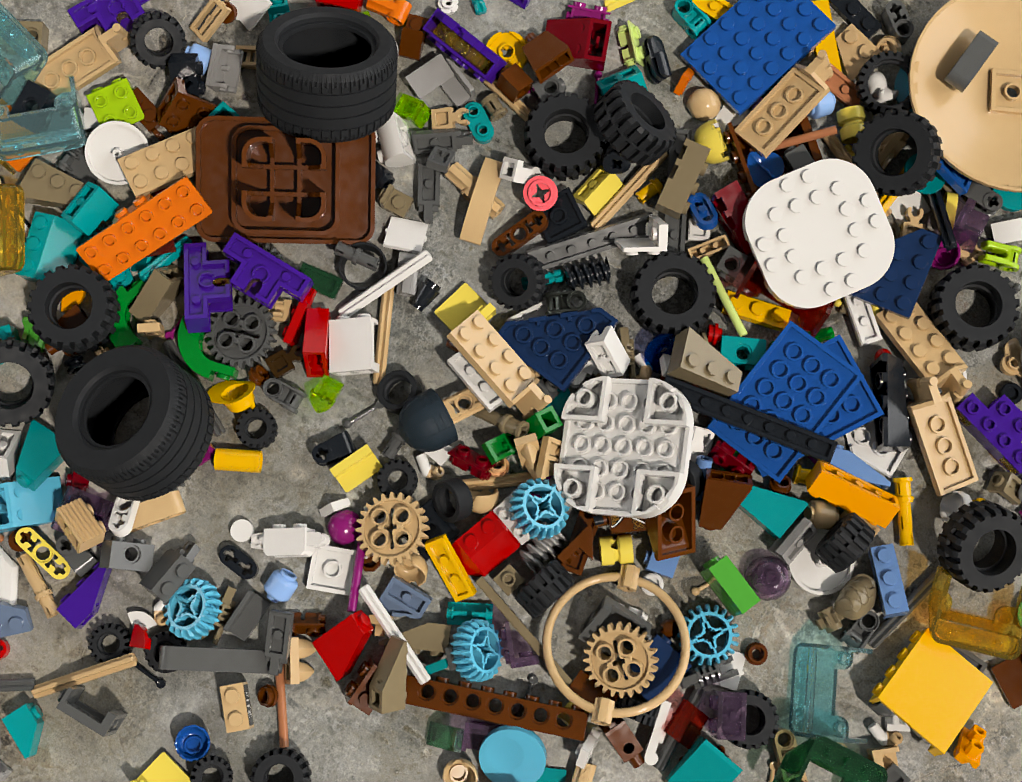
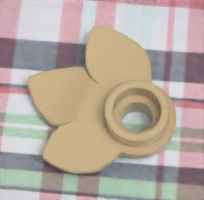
(1012, 355)

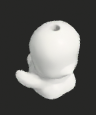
(879, 90)

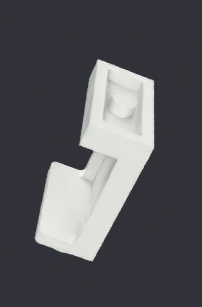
(352, 345)

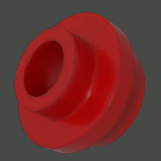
(714, 333)

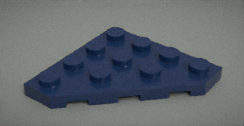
(905, 277)
(556, 343)

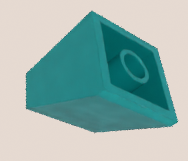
(704, 764)

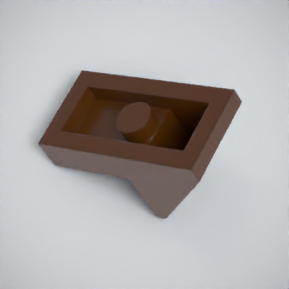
(413, 37)
(583, 541)

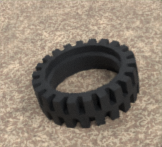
(862, 81)

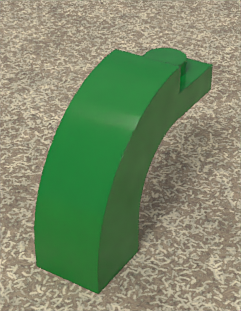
(124, 333)
(193, 354)
(503, 446)

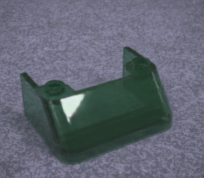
(831, 757)

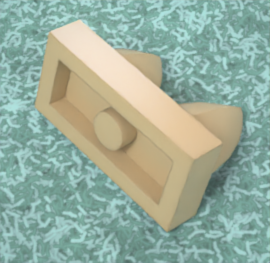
(528, 452)
(294, 670)

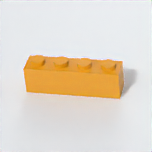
(852, 494)

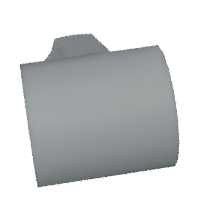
(409, 285)

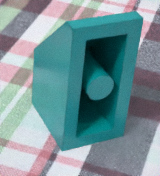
(25, 728)

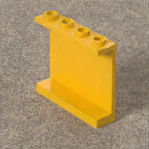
(932, 690)

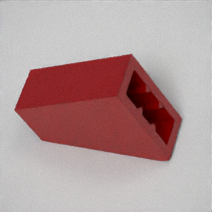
(316, 342)
(344, 643)

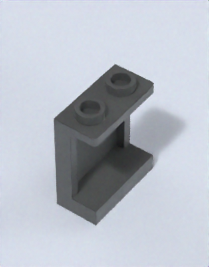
(611, 611)
(73, 707)

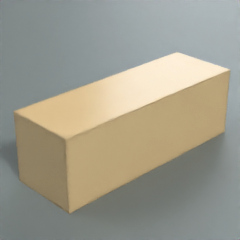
(709, 247)

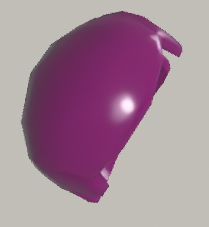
(946, 259)
(342, 527)

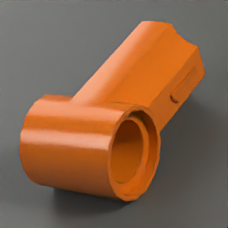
(394, 10)

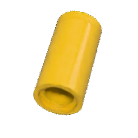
(238, 460)

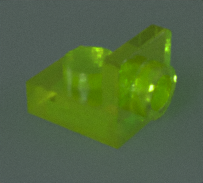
(413, 110)

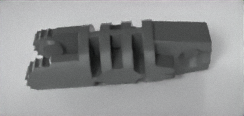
(708, 674)

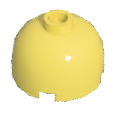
(712, 138)

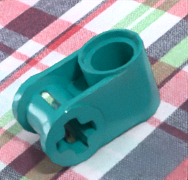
(693, 21)

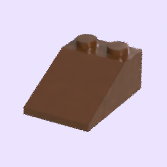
(675, 529)

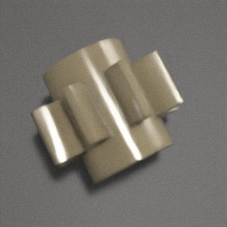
(829, 619)

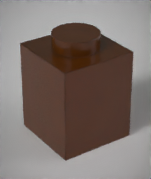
(513, 82)

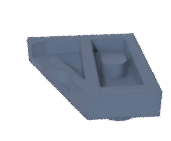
(404, 599)
(14, 619)

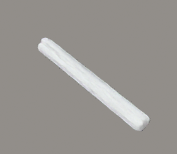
(385, 284)
(391, 629)

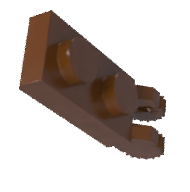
(150, 120)

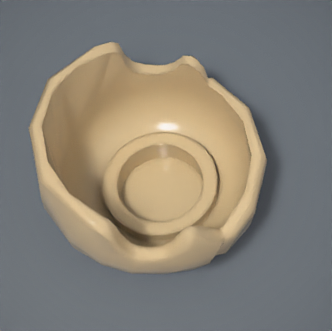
(704, 104)
(484, 501)
(413, 570)
(460, 771)

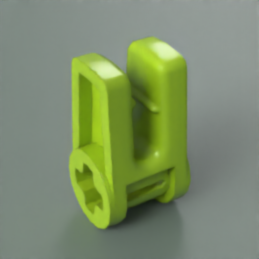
(1007, 256)

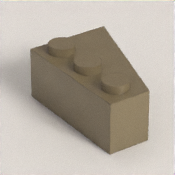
(702, 365)

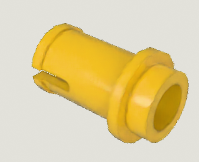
(649, 190)

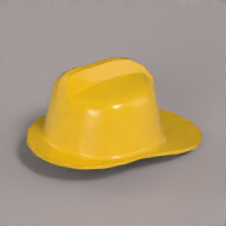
(235, 395)

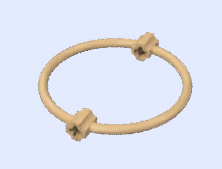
(603, 708)

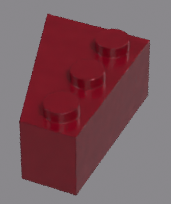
(730, 205)

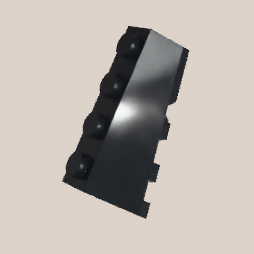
(890, 392)

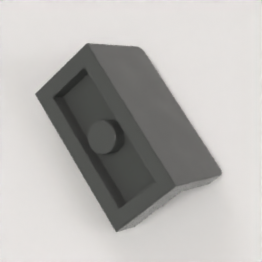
(247, 615)

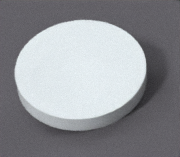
(110, 143)
(813, 574)

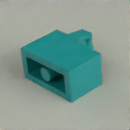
(89, 209)

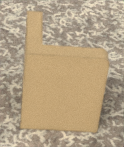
(883, 755)

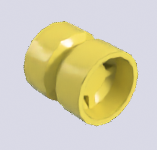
(851, 121)
(616, 549)

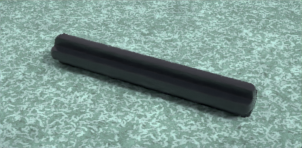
(942, 221)

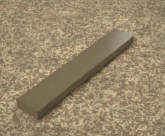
(517, 624)

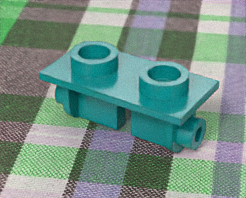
(462, 611)

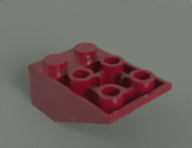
(586, 39)

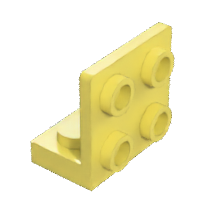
(461, 306)
(163, 770)

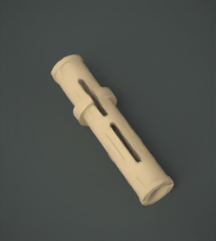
(38, 585)

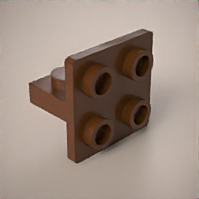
(358, 691)

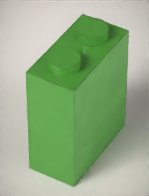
(729, 585)

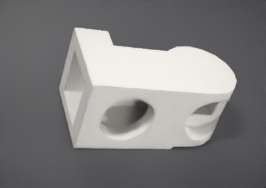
(516, 171)

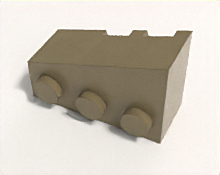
(683, 179)
(49, 186)

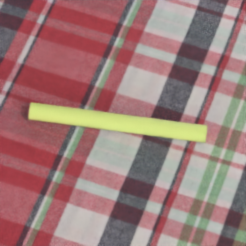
(732, 313)

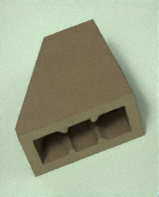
(158, 293)

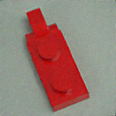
(293, 332)

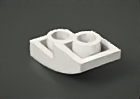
(1007, 231)

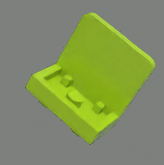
(116, 102)

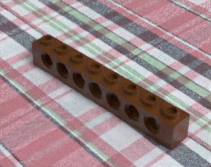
(575, 730)

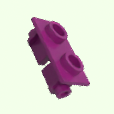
(579, 11)

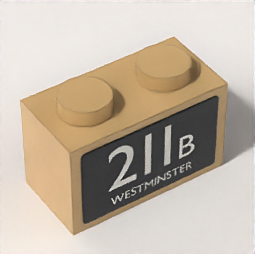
(236, 707)

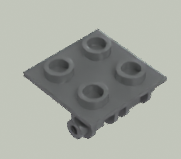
(75, 165)

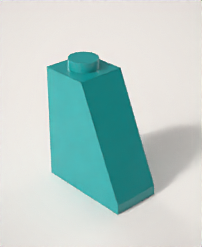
(38, 457)
(772, 510)

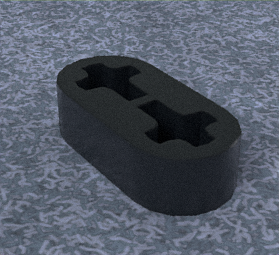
(242, 558)

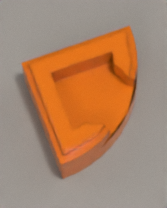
(685, 78)

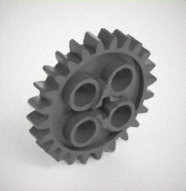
(236, 352)

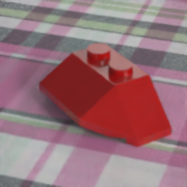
(485, 545)

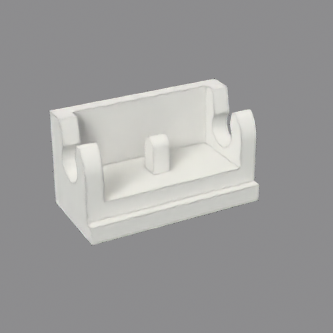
(608, 352)

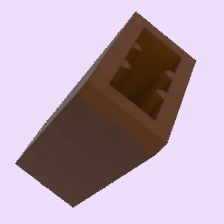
(722, 497)

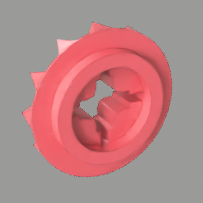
(549, 198)

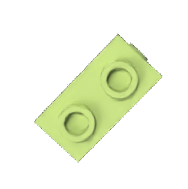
(630, 36)

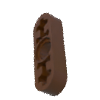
(520, 225)

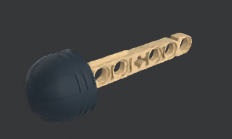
(429, 422)

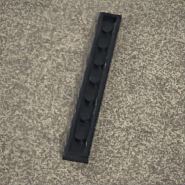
(756, 422)

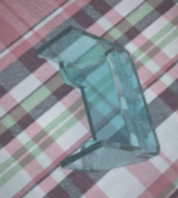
(20, 57)
(43, 129)
(815, 691)

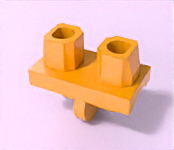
(970, 746)

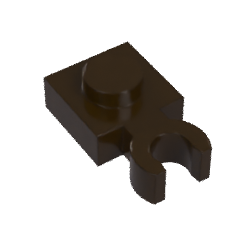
(282, 363)

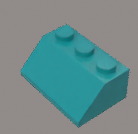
(49, 245)

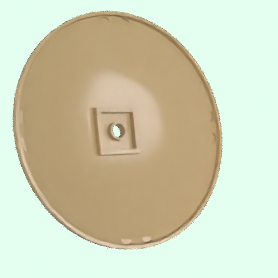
(983, 122)

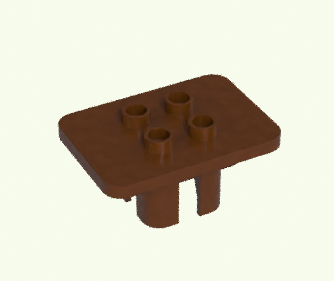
(283, 185)

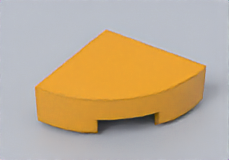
(71, 300)

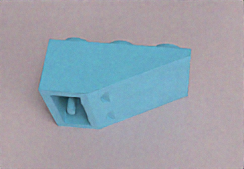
(28, 508)

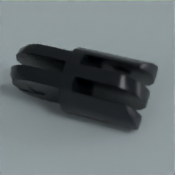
(656, 59)

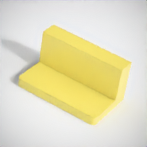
(598, 190)
(356, 468)

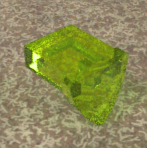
(325, 393)

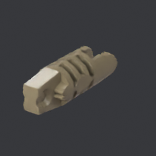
(628, 344)
(226, 608)

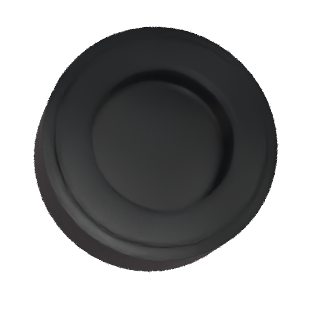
(1012, 391)

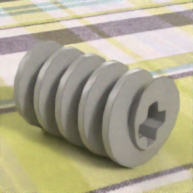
(540, 551)

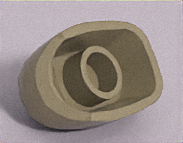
(857, 597)

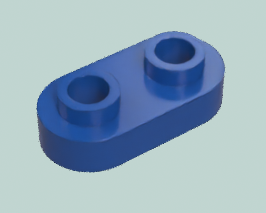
(704, 215)

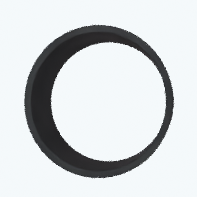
(365, 246)

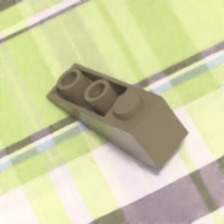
(427, 637)
(388, 684)

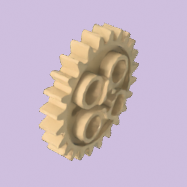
(372, 531)
(600, 663)

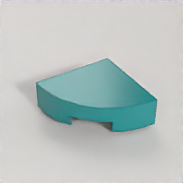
(437, 666)

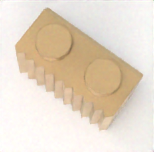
(80, 525)

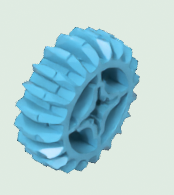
(526, 509)
(196, 604)
(726, 628)
(477, 650)

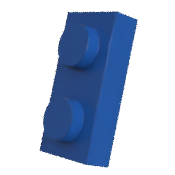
(956, 180)

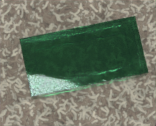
(324, 283)
(445, 736)

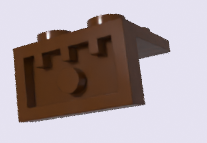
(182, 110)
(1009, 678)

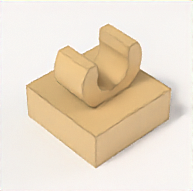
(282, 311)
(379, 631)

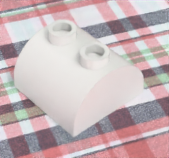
(395, 143)

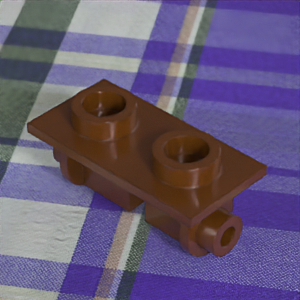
(312, 625)

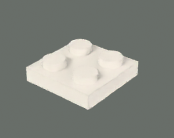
(331, 570)

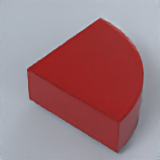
(140, 638)

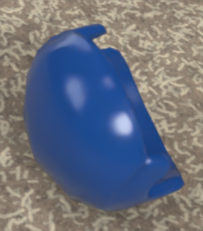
(192, 743)

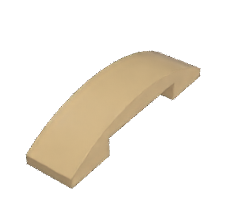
(481, 202)

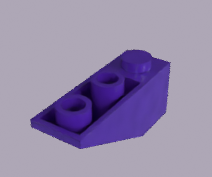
(86, 599)

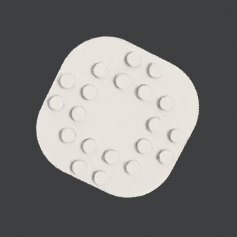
(818, 233)
(625, 447)

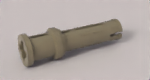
(505, 423)

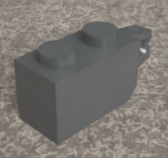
(170, 571)

